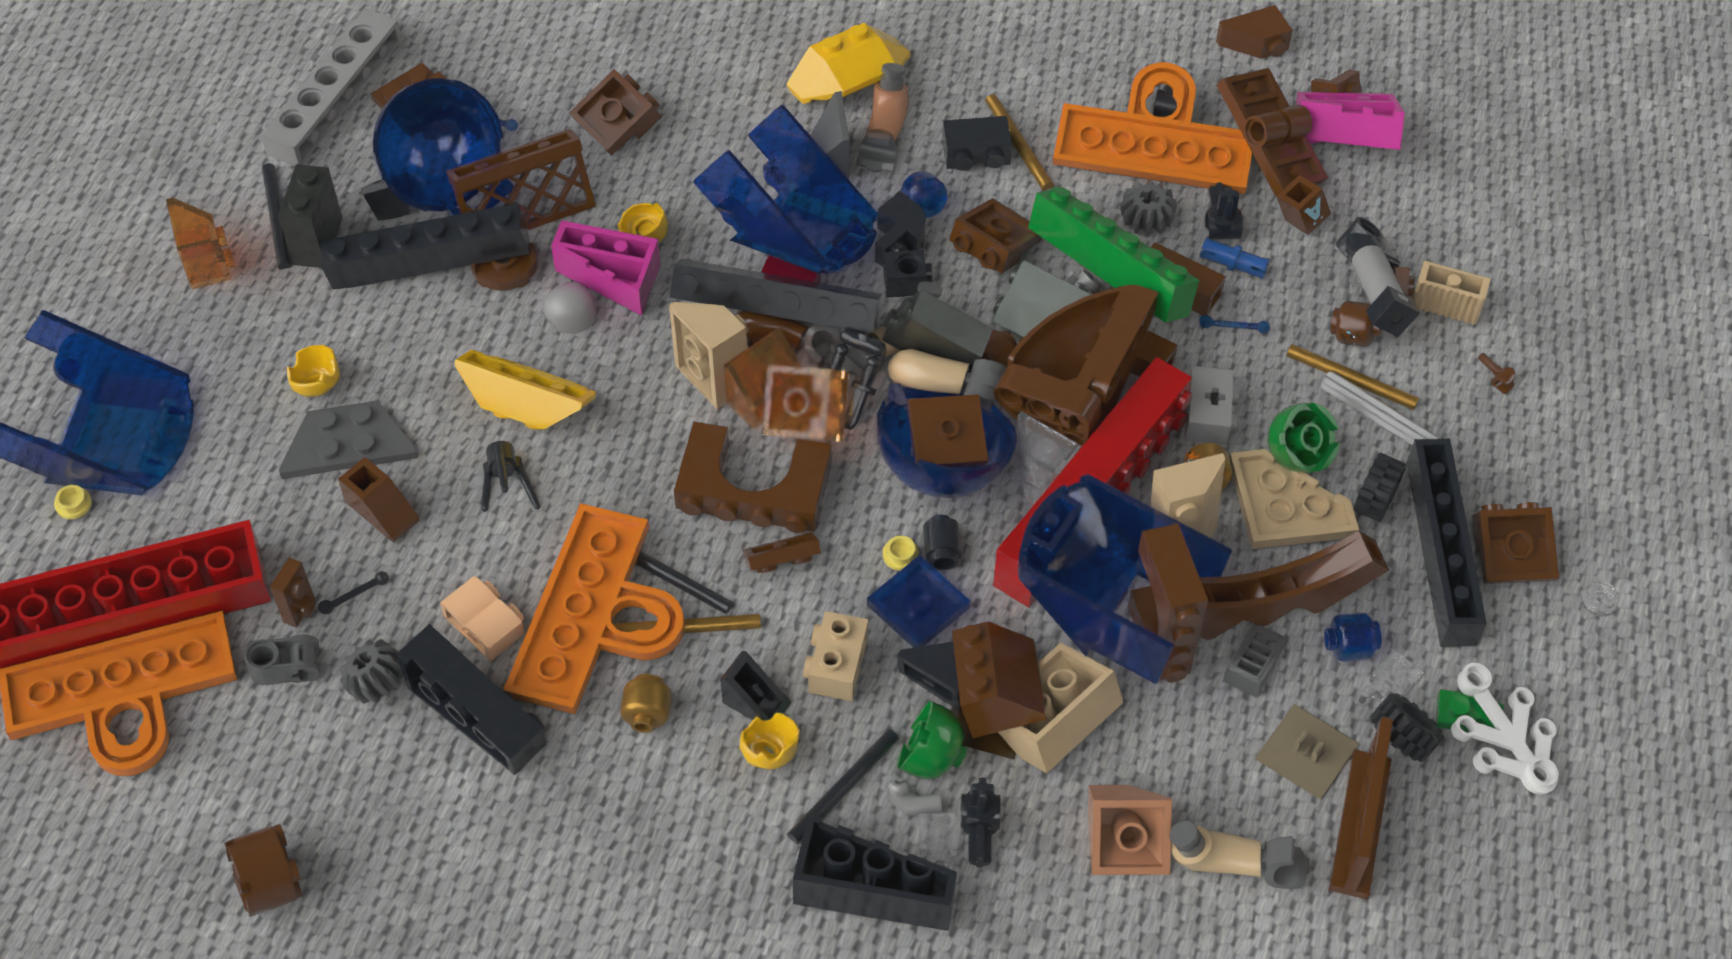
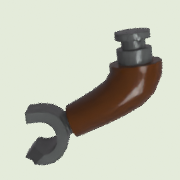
(796, 333)

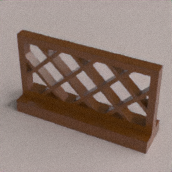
(521, 161)
(1362, 816)

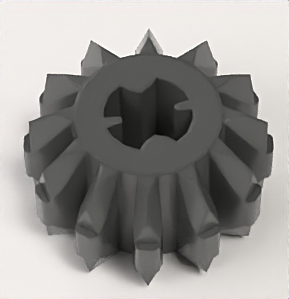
(1148, 207)
(371, 671)

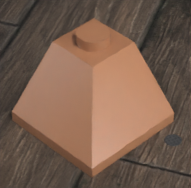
(1129, 831)

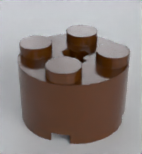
(263, 869)

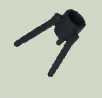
(502, 463)

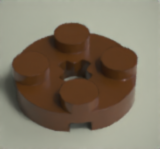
(507, 275)

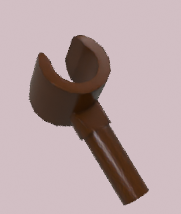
(1503, 377)

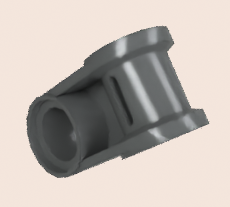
(285, 660)

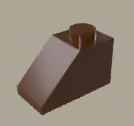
(1256, 33)

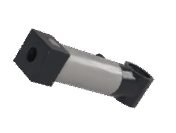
(1388, 306)

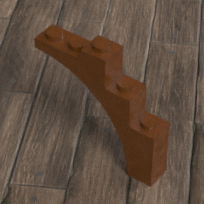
(1304, 583)

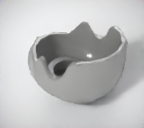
(570, 308)

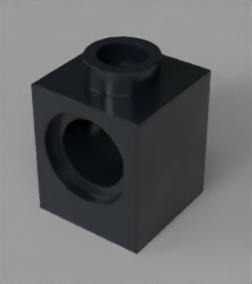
(904, 272)

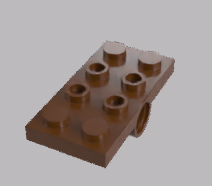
(1272, 128)

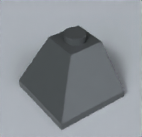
(832, 133)

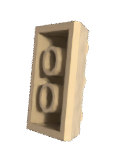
(703, 342)
(1191, 492)
(1076, 701)

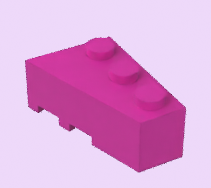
(1354, 118)
(608, 262)

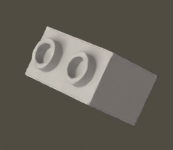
(1211, 406)

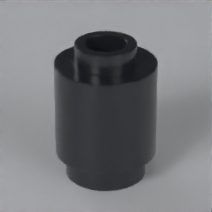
(942, 542)

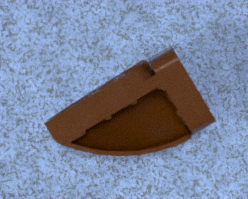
(1078, 361)

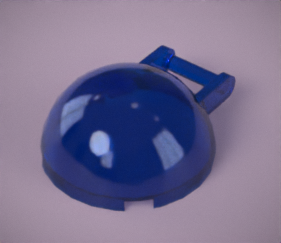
(432, 131)
(930, 478)

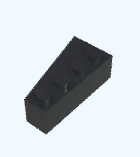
(470, 700)
(869, 879)

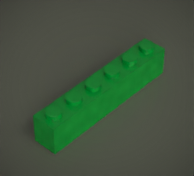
(1111, 251)

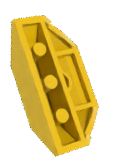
(845, 63)
(520, 390)

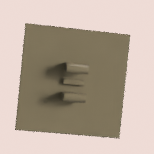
(1307, 751)

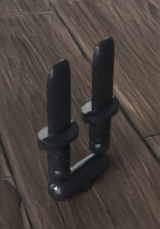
(862, 388)

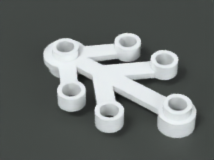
(1507, 734)

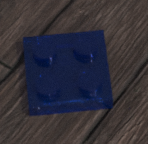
(918, 602)

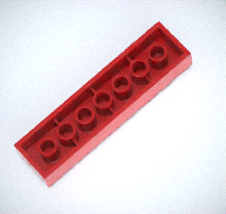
(1112, 454)
(131, 593)

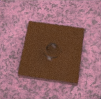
(948, 430)

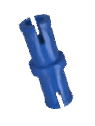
(1234, 258)

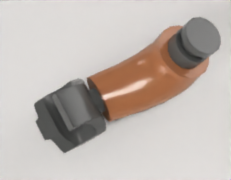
(887, 118)

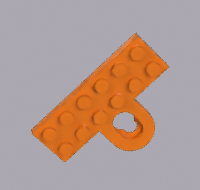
(1154, 146)
(579, 610)
(115, 677)

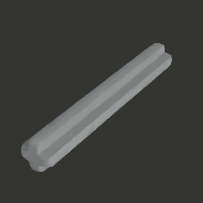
(1374, 408)

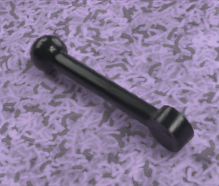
(327, 606)

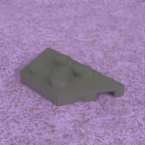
(342, 437)

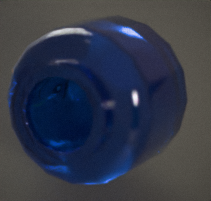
(926, 191)
(1353, 637)

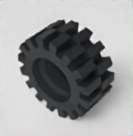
(1380, 487)
(1411, 727)

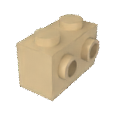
(837, 655)

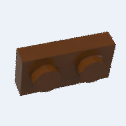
(794, 549)
(293, 593)

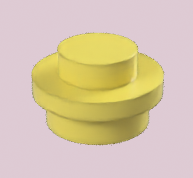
(72, 502)
(899, 552)

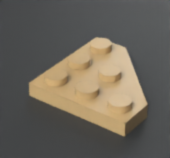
(1287, 505)

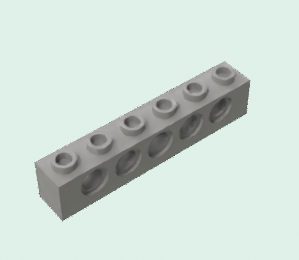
(331, 87)

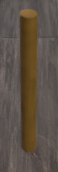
(1020, 144)
(1357, 378)
(702, 624)

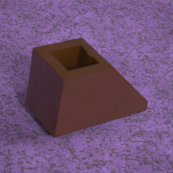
(377, 499)

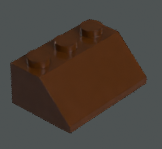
(997, 678)

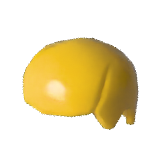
(645, 219)
(314, 371)
(777, 734)

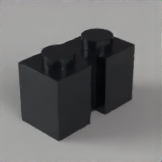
(976, 141)

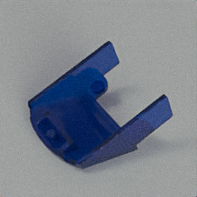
(816, 217)
(124, 422)
(1084, 560)

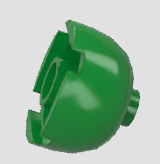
(1303, 438)
(933, 743)

